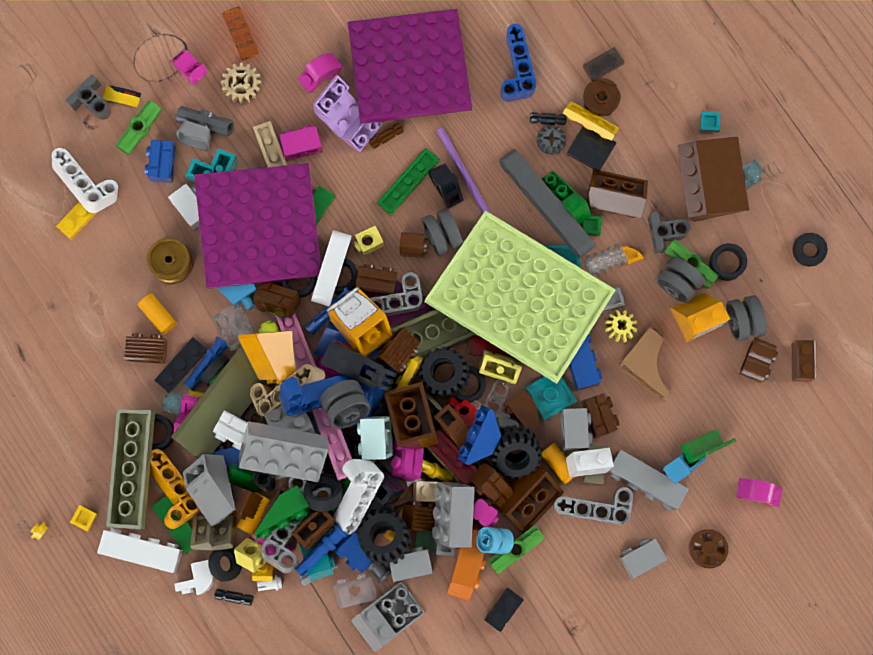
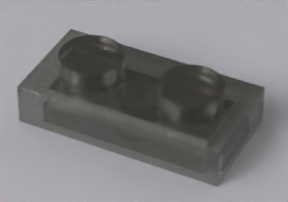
(603, 64)

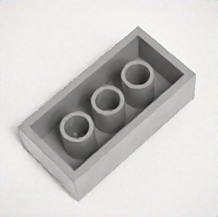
(283, 451)

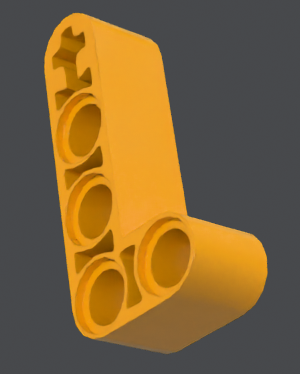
(168, 486)

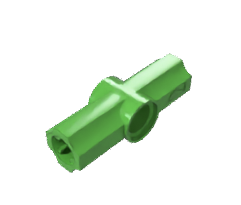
(145, 117)
(678, 250)
(526, 541)

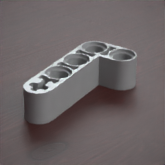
(403, 298)
(591, 508)
(279, 545)

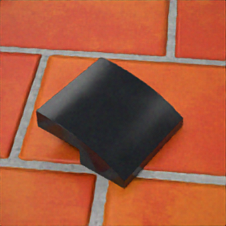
(591, 149)

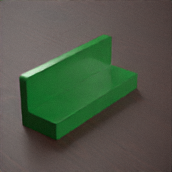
(704, 446)

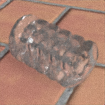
(606, 260)

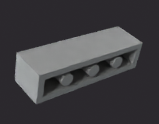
(648, 480)

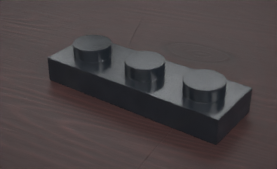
(181, 365)

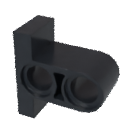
(446, 185)

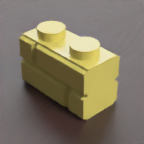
(500, 367)

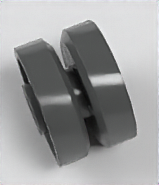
(442, 232)
(680, 279)
(746, 318)
(345, 404)

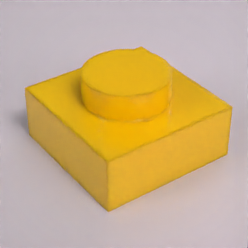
(83, 518)
(264, 573)

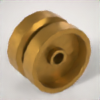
(162, 268)

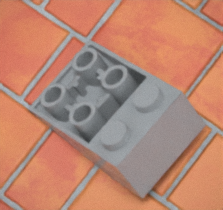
(210, 487)
(388, 616)

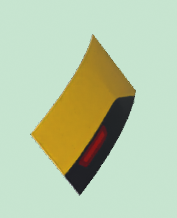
(121, 95)

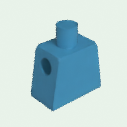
(240, 295)

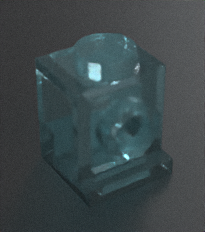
(752, 173)
(172, 403)

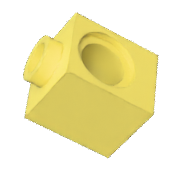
(369, 233)
(249, 555)

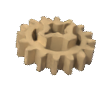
(241, 74)

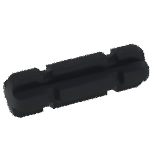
(547, 118)
(234, 597)

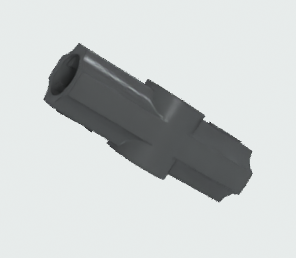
(205, 118)

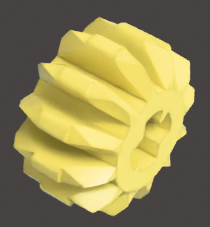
(628, 328)

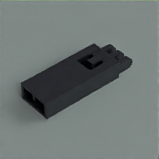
(350, 363)

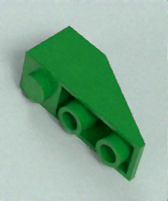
(567, 196)
(285, 509)

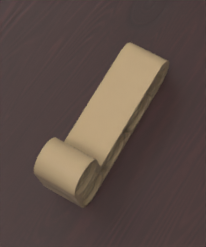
(267, 398)

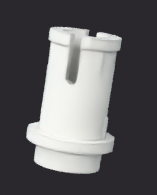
(268, 585)

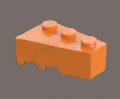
(466, 570)

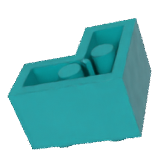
(222, 162)

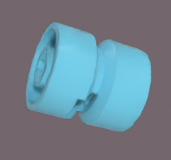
(494, 540)

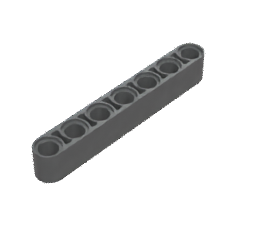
(546, 203)

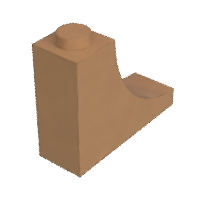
(642, 362)

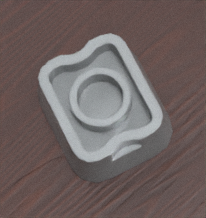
(194, 135)

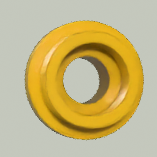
(38, 530)

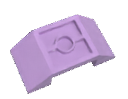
(341, 115)

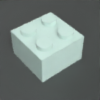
(375, 437)

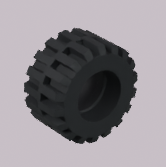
(438, 358)
(516, 464)
(378, 524)

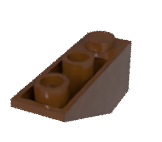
(525, 412)
(452, 426)

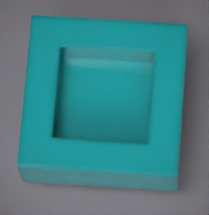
(710, 122)

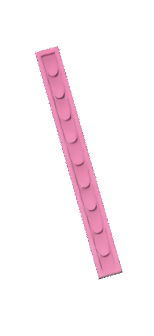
(338, 449)

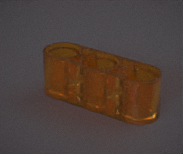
(240, 33)

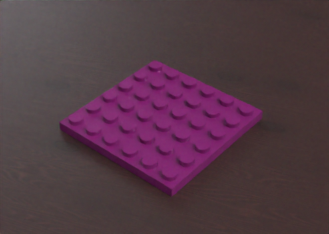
(409, 66)
(257, 225)

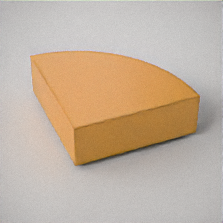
(632, 255)

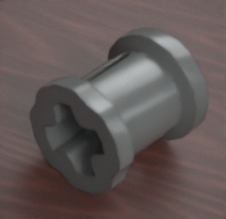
(379, 572)

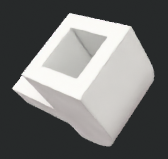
(202, 580)

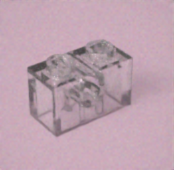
(232, 323)
(343, 595)

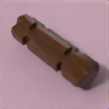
(386, 135)

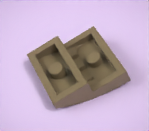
(213, 538)

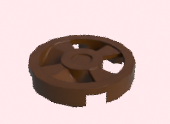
(708, 548)

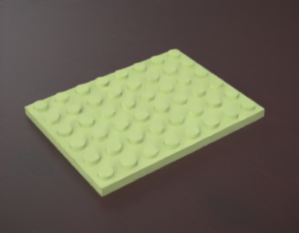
(520, 296)

